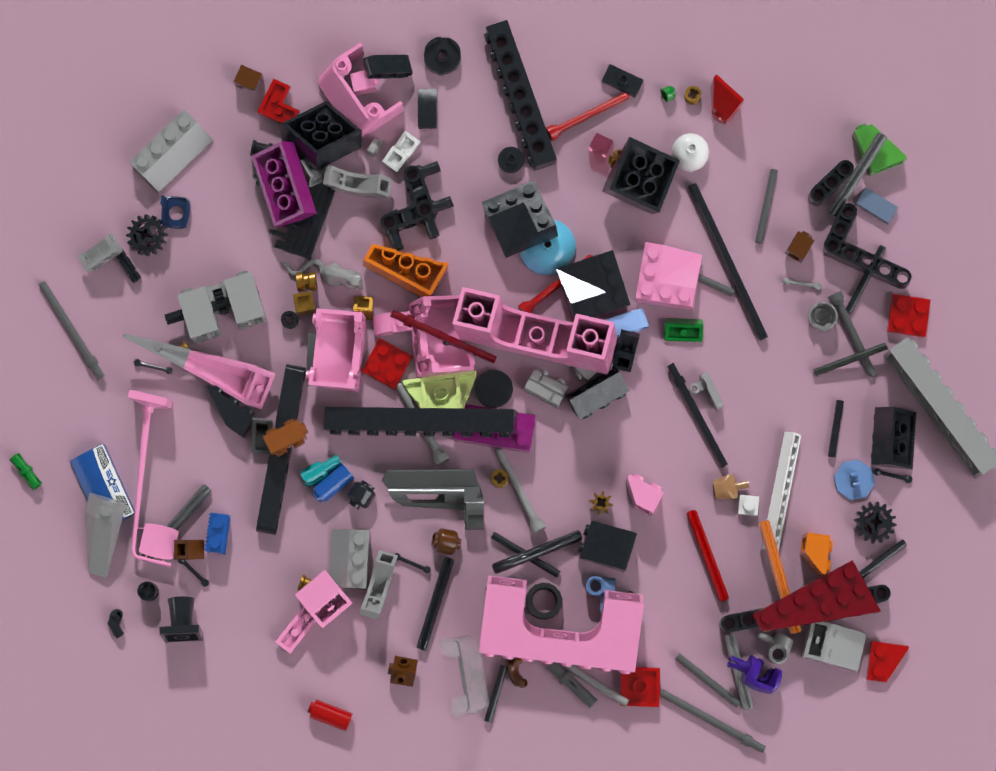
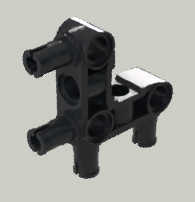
(411, 215)

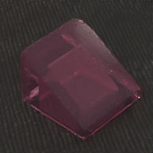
(600, 145)

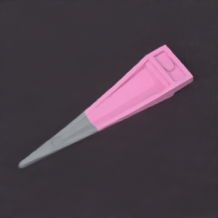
(236, 378)

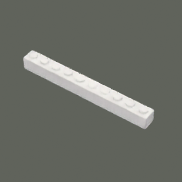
(783, 484)

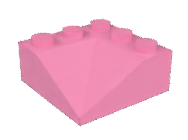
(668, 277)

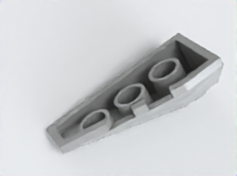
(102, 529)

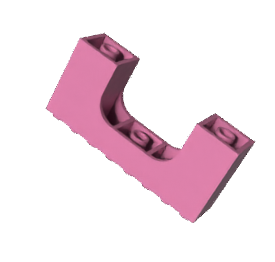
(488, 322)
(607, 646)

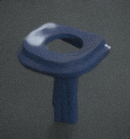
(167, 203)

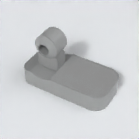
(706, 384)

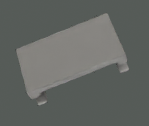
(100, 253)

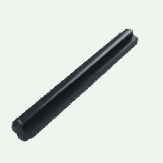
(536, 552)
(435, 604)

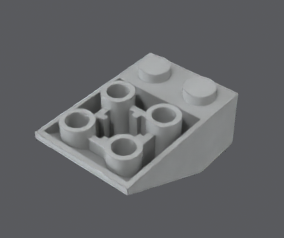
(834, 645)

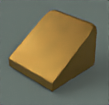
(365, 305)

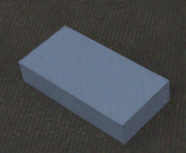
(876, 205)

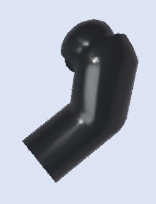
(114, 623)

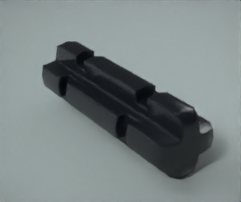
(128, 267)

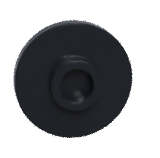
(511, 159)

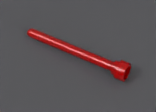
(555, 131)
(528, 306)

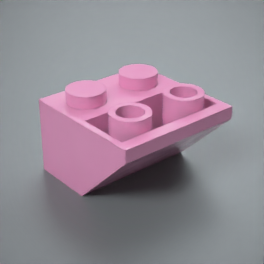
(643, 496)
(323, 598)

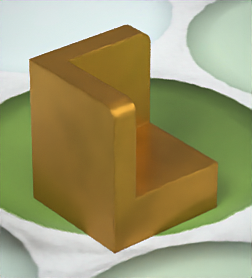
(304, 303)

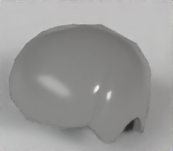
(822, 316)

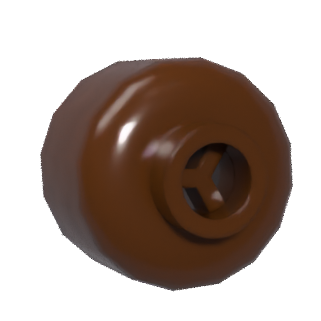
(446, 541)

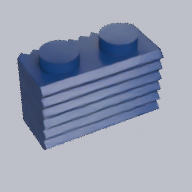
(217, 533)

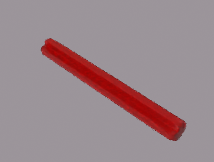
(707, 555)

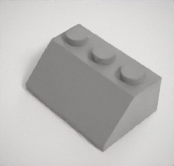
(350, 558)

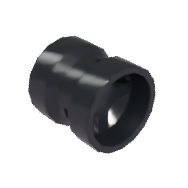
(145, 593)

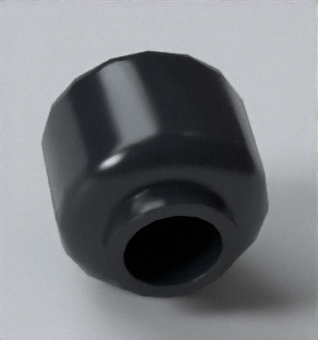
(361, 495)

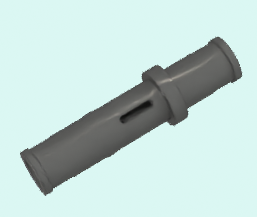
(577, 688)

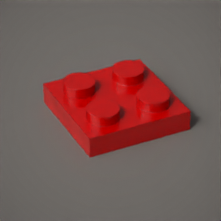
(908, 315)
(386, 363)
(641, 687)

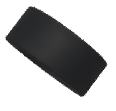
(558, 601)

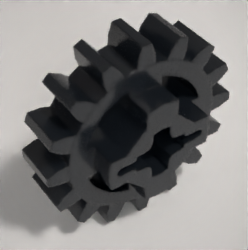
(150, 228)
(866, 521)

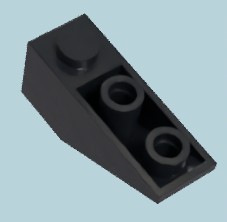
(233, 415)

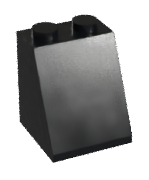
(607, 546)

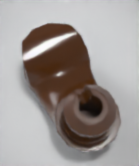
(513, 670)

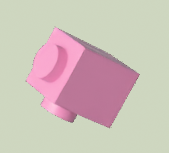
(362, 84)

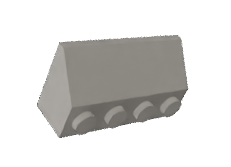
(171, 151)

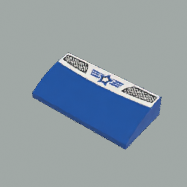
(99, 476)

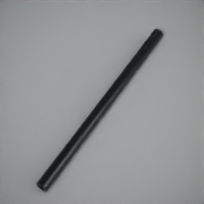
(728, 262)

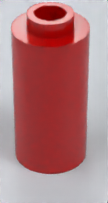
(330, 715)

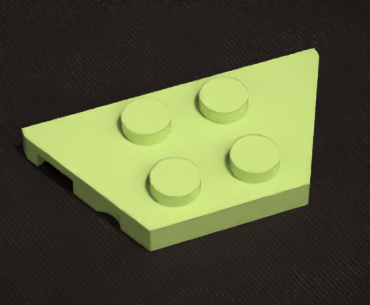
(441, 390)

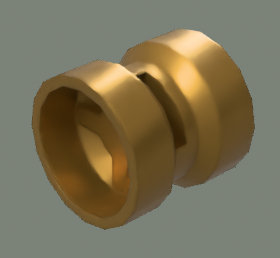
(306, 281)

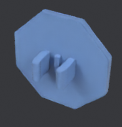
(854, 479)

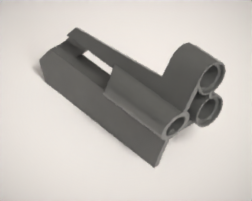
(456, 490)

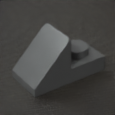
(259, 427)

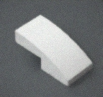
(401, 151)

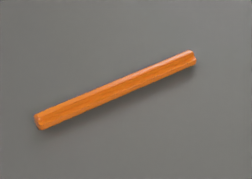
(776, 564)

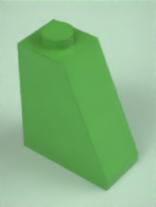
(888, 155)

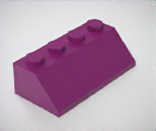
(283, 184)
(519, 442)

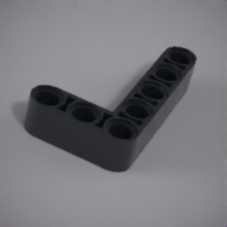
(860, 254)

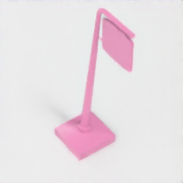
(156, 539)

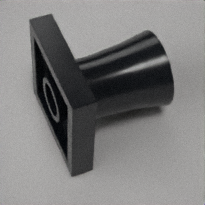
(181, 622)

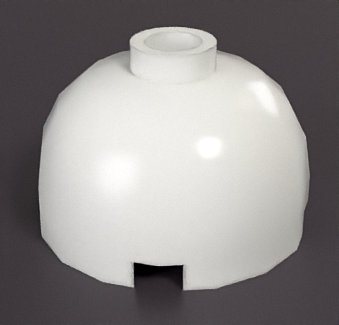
(691, 151)

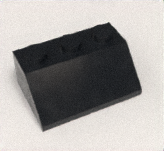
(893, 438)

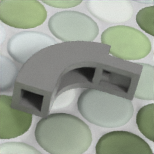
(357, 184)
(379, 585)

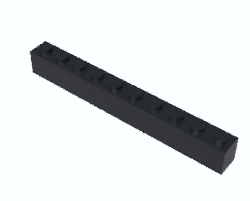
(421, 420)

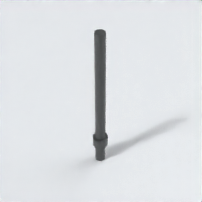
(90, 361)
(746, 739)

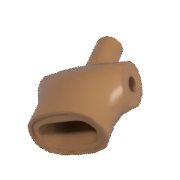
(727, 487)

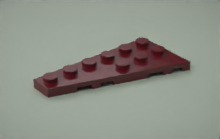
(828, 598)

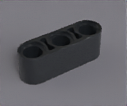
(387, 66)
(835, 175)

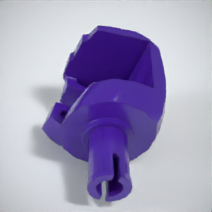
(750, 674)

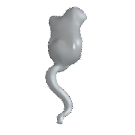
(332, 274)

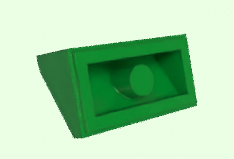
(683, 330)

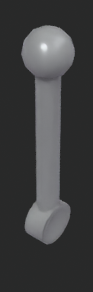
(817, 286)

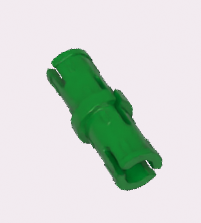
(25, 471)

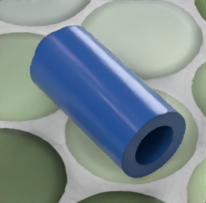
(332, 484)

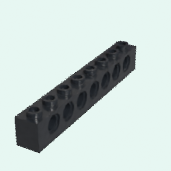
(502, 32)

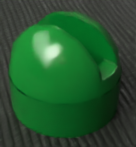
(667, 93)

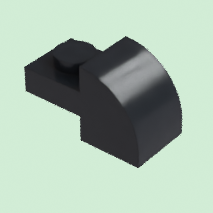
(626, 350)

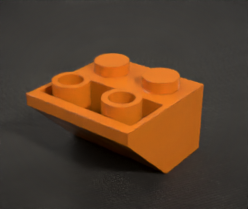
(815, 552)

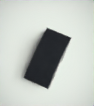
(427, 108)

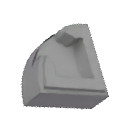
(374, 147)

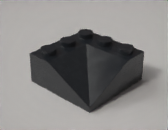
(322, 135)
(641, 176)
(520, 219)
(593, 286)

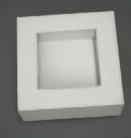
(748, 505)

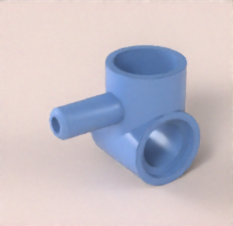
(606, 584)

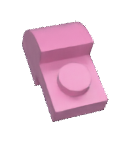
(386, 325)

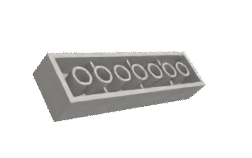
(942, 407)

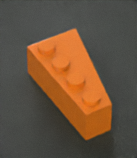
(405, 269)

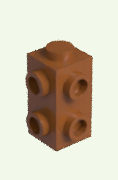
(285, 437)

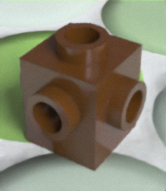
(403, 671)

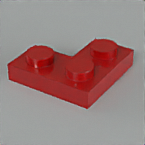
(273, 103)

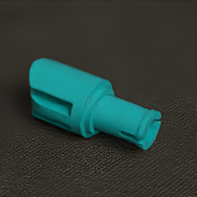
(319, 471)

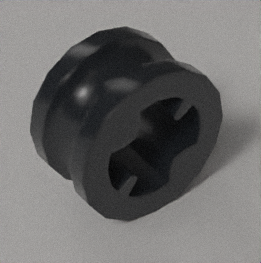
(294, 316)

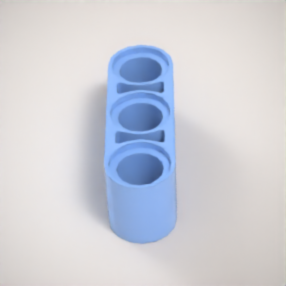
(630, 321)

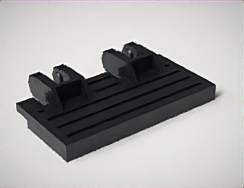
(304, 234)

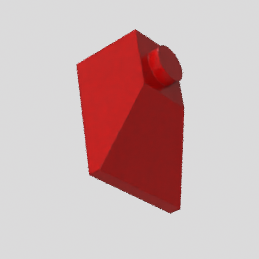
(724, 100)

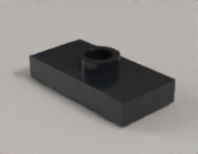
(622, 80)

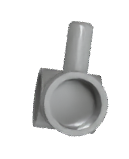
(779, 642)

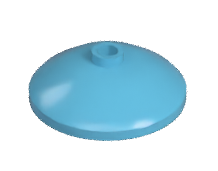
(547, 260)

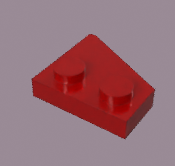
(884, 660)

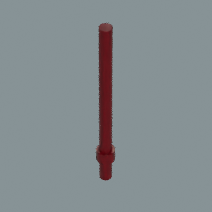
(410, 321)

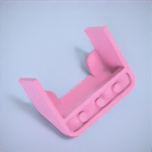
(345, 101)

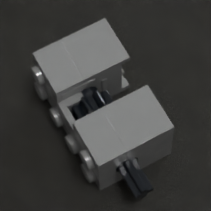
(204, 303)

